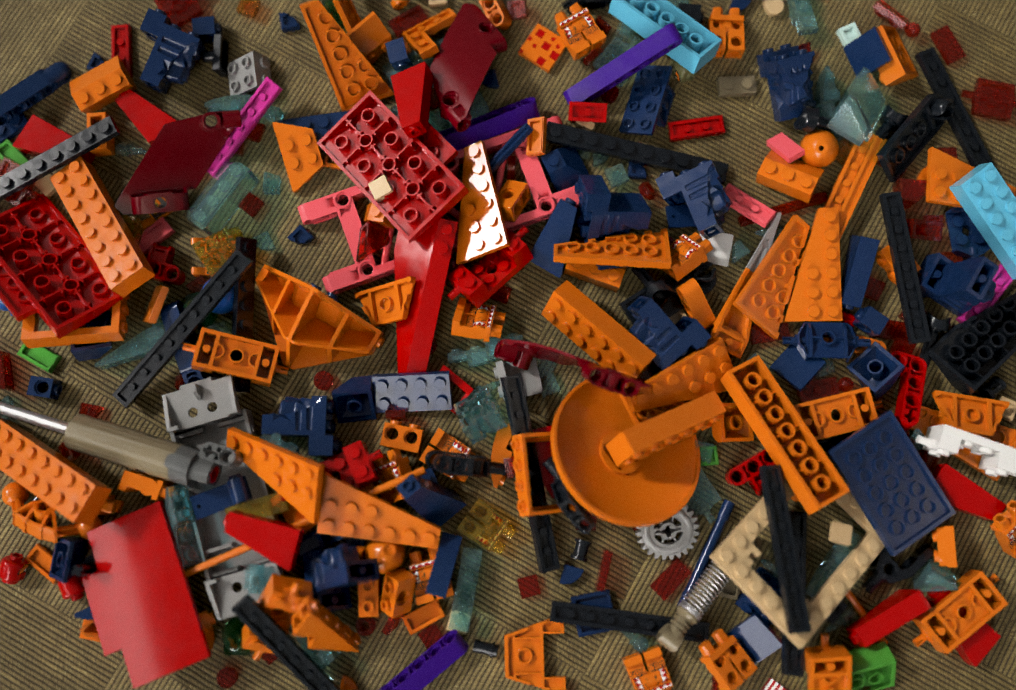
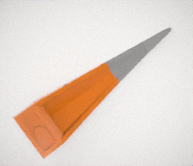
(731, 322)

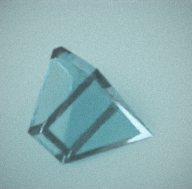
(934, 578)

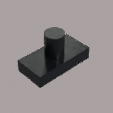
(219, 55)

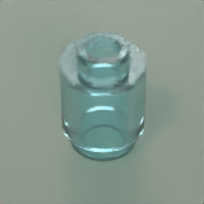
(254, 578)

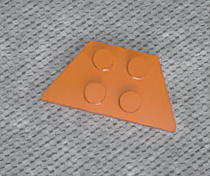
(299, 153)
(388, 301)
(970, 413)

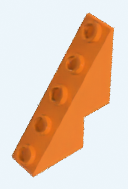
(323, 628)

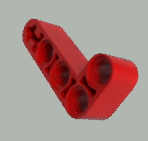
(908, 414)

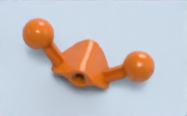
(38, 517)

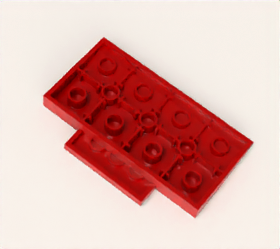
(373, 144)
(49, 269)
(144, 596)

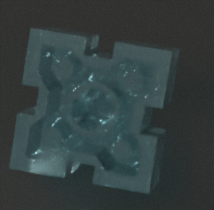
(480, 415)

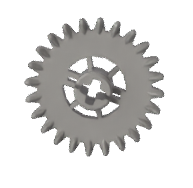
(686, 527)

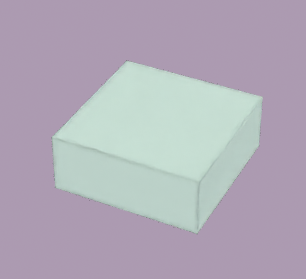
(848, 33)

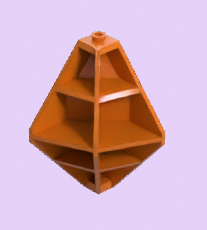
(311, 324)

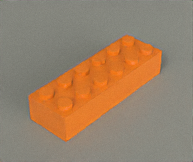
(596, 331)
(666, 429)

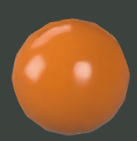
(820, 148)
(389, 555)

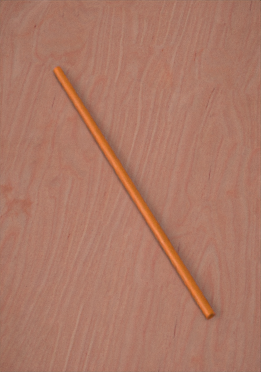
(302, 523)

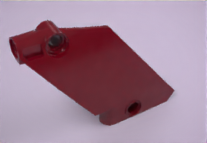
(464, 62)
(177, 163)
(522, 353)

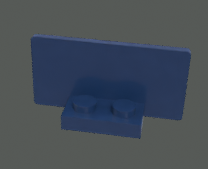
(648, 101)

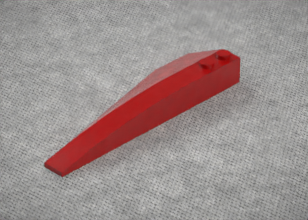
(429, 262)

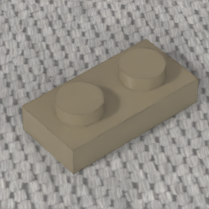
(736, 86)

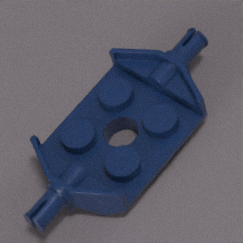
(962, 245)
(811, 343)

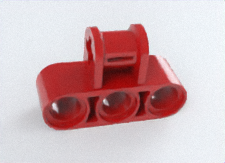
(162, 257)
(746, 475)

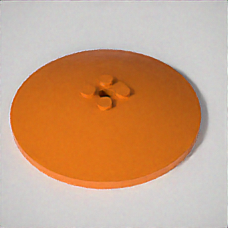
(622, 495)

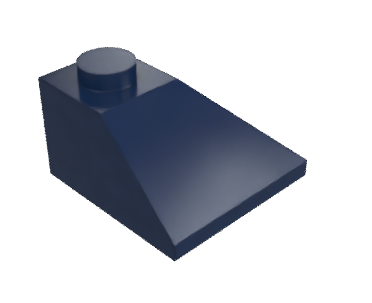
(563, 167)
(94, 350)
(876, 369)
(355, 400)
(66, 554)

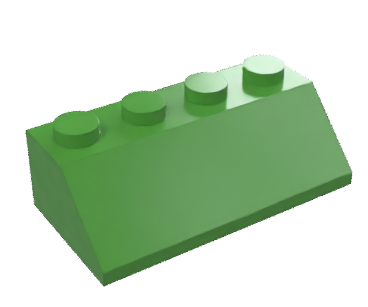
(873, 667)

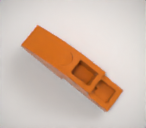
(499, 452)

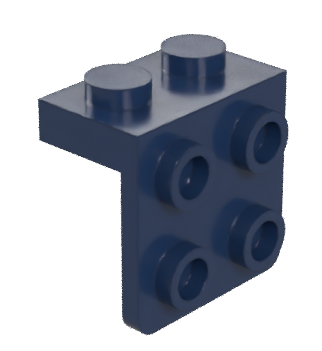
(747, 604)

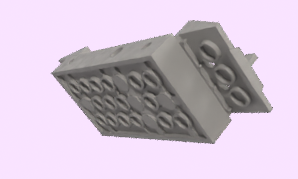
(209, 531)

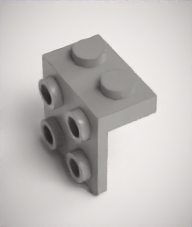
(248, 73)
(530, 377)

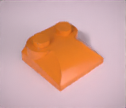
(732, 426)
(946, 550)
(207, 620)

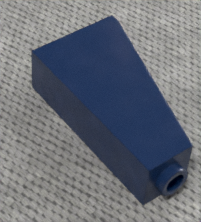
(557, 230)
(857, 270)
(430, 499)

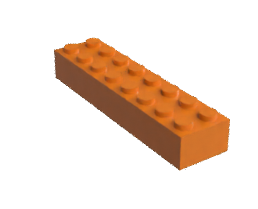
(102, 227)
(784, 435)
(50, 475)

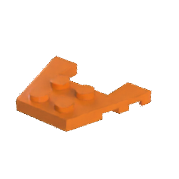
(526, 655)

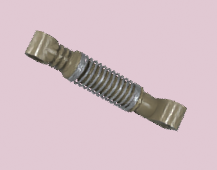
(699, 599)

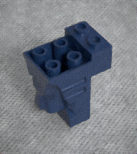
(172, 54)
(788, 79)
(701, 191)
(608, 212)
(957, 284)
(662, 335)
(306, 419)
(334, 572)

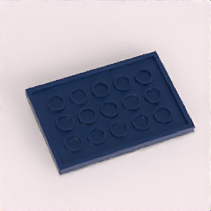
(891, 483)

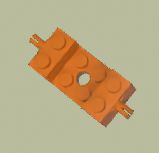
(214, 350)
(855, 412)
(281, 594)
(943, 624)
(828, 666)

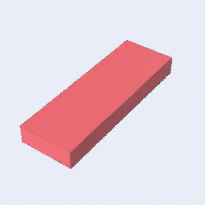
(749, 206)

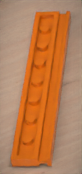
(852, 180)

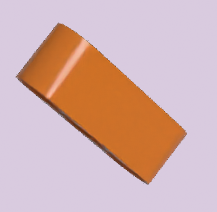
(496, 12)
(696, 303)

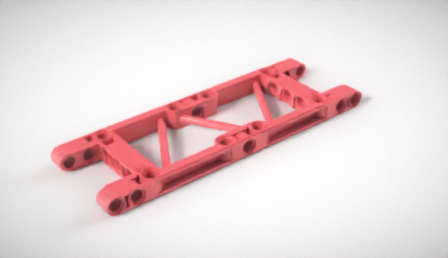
(353, 275)

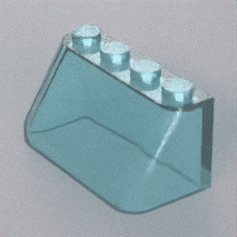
(858, 109)
(220, 197)

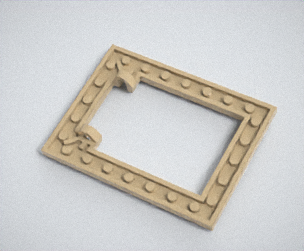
(736, 555)

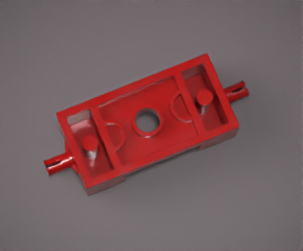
(478, 283)
(354, 465)

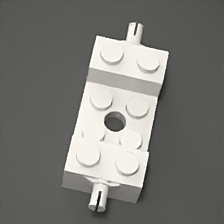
(947, 440)

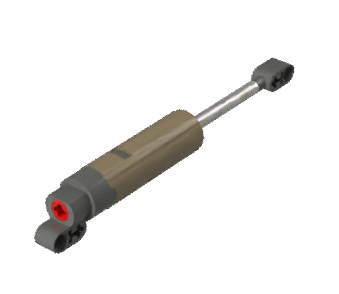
(135, 448)

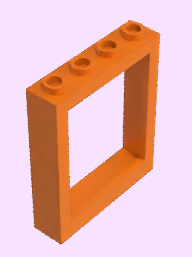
(116, 332)
(522, 482)

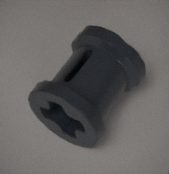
(998, 384)
(581, 549)

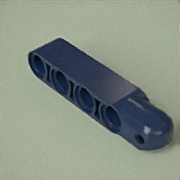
(32, 90)
(183, 358)

